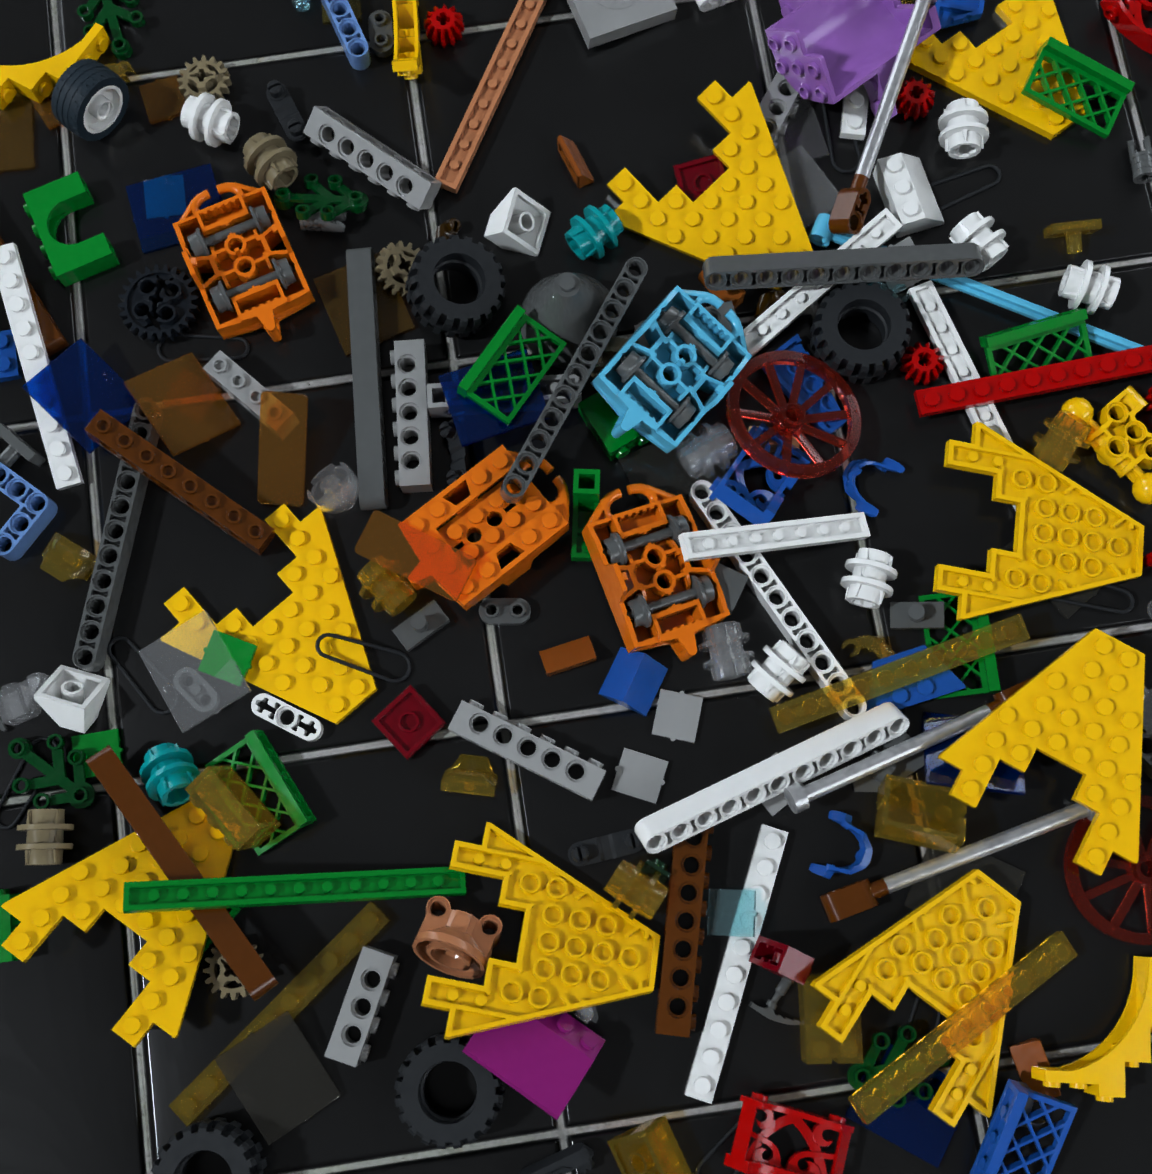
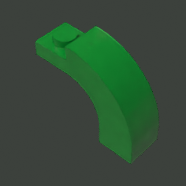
(585, 500)

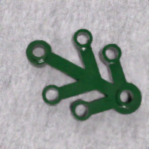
(111, 12)
(323, 199)
(54, 775)
(872, 1055)

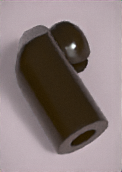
(448, 228)
(767, 300)

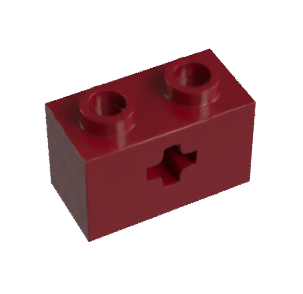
(781, 960)

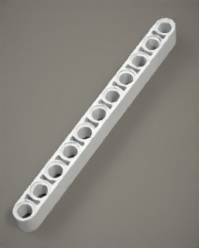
(774, 586)
(770, 777)

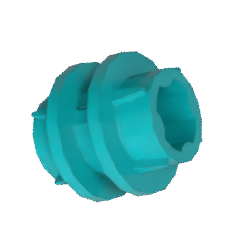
(597, 229)
(167, 773)

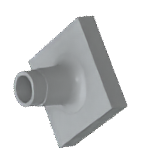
(613, 19)

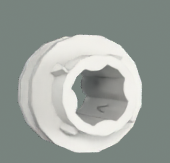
(210, 119)
(963, 128)
(977, 230)
(1089, 287)
(868, 579)
(778, 671)

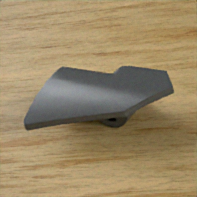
(902, 768)

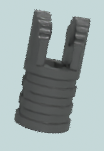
(1141, 161)
(315, 223)

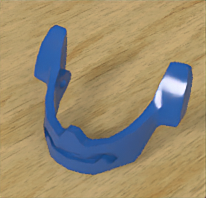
(854, 469)
(862, 857)

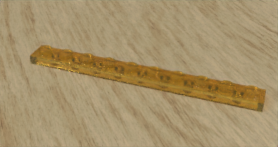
(899, 673)
(293, 997)
(961, 1027)

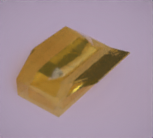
(67, 560)
(470, 776)

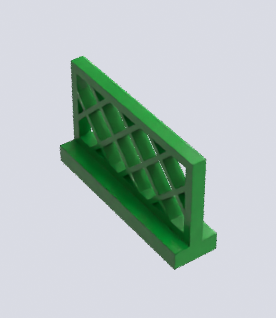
(1084, 71)
(1039, 330)
(497, 348)
(987, 665)
(279, 779)

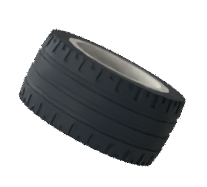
(89, 99)

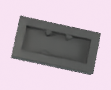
(16, 448)
(916, 615)
(421, 625)

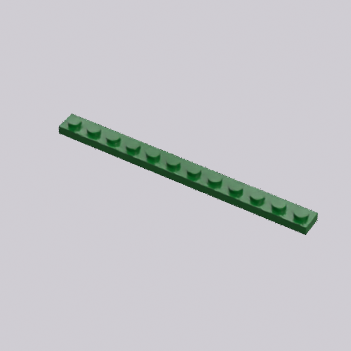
(291, 889)

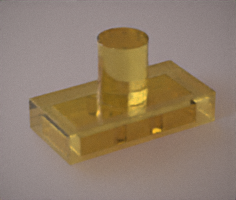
(1072, 232)

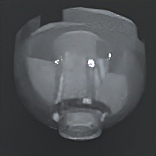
(334, 489)

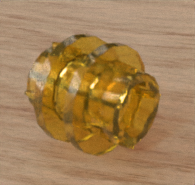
(1062, 440)
(389, 589)
(636, 889)

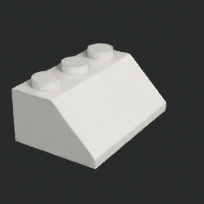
(907, 193)

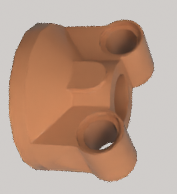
(456, 940)

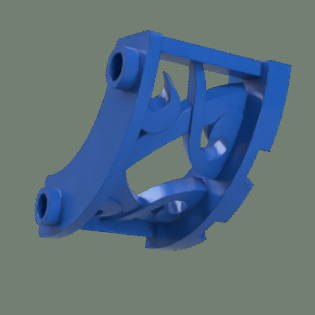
(729, 490)

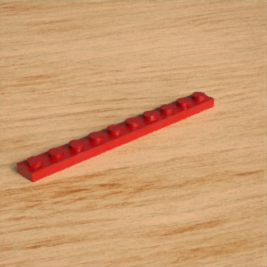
(1034, 381)

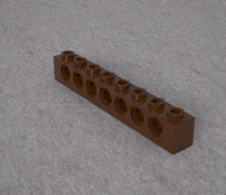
(180, 482)
(666, 1021)

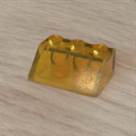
(649, 1150)

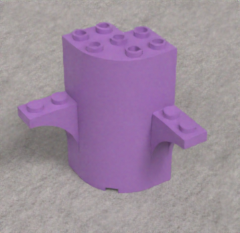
(840, 44)

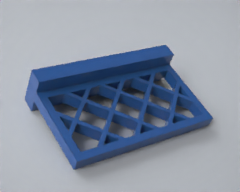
(1008, 1118)

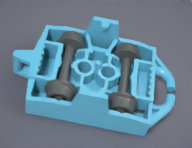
(664, 408)

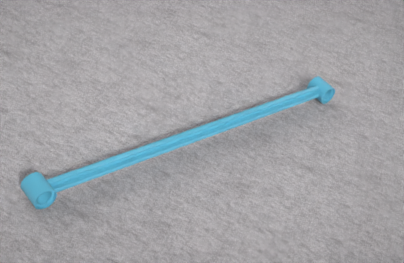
(822, 236)

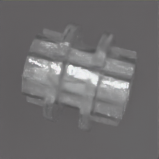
(702, 452)
(726, 651)

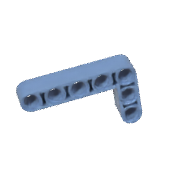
(345, 25)
(25, 513)

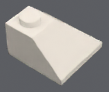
(518, 224)
(73, 697)

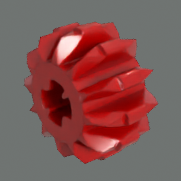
(444, 25)
(915, 98)
(931, 367)

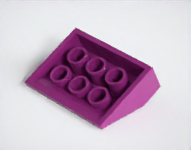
(539, 1058)

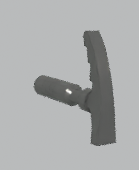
(768, 1011)

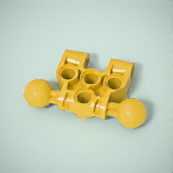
(1113, 434)

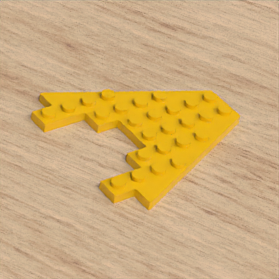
(1000, 66)
(742, 211)
(1061, 533)
(287, 636)
(1084, 716)
(172, 937)
(570, 947)
(946, 958)

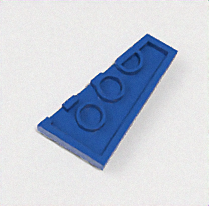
(810, 385)

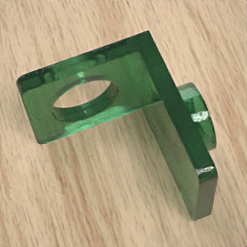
(652, 866)

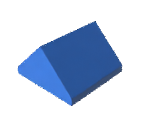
(633, 680)

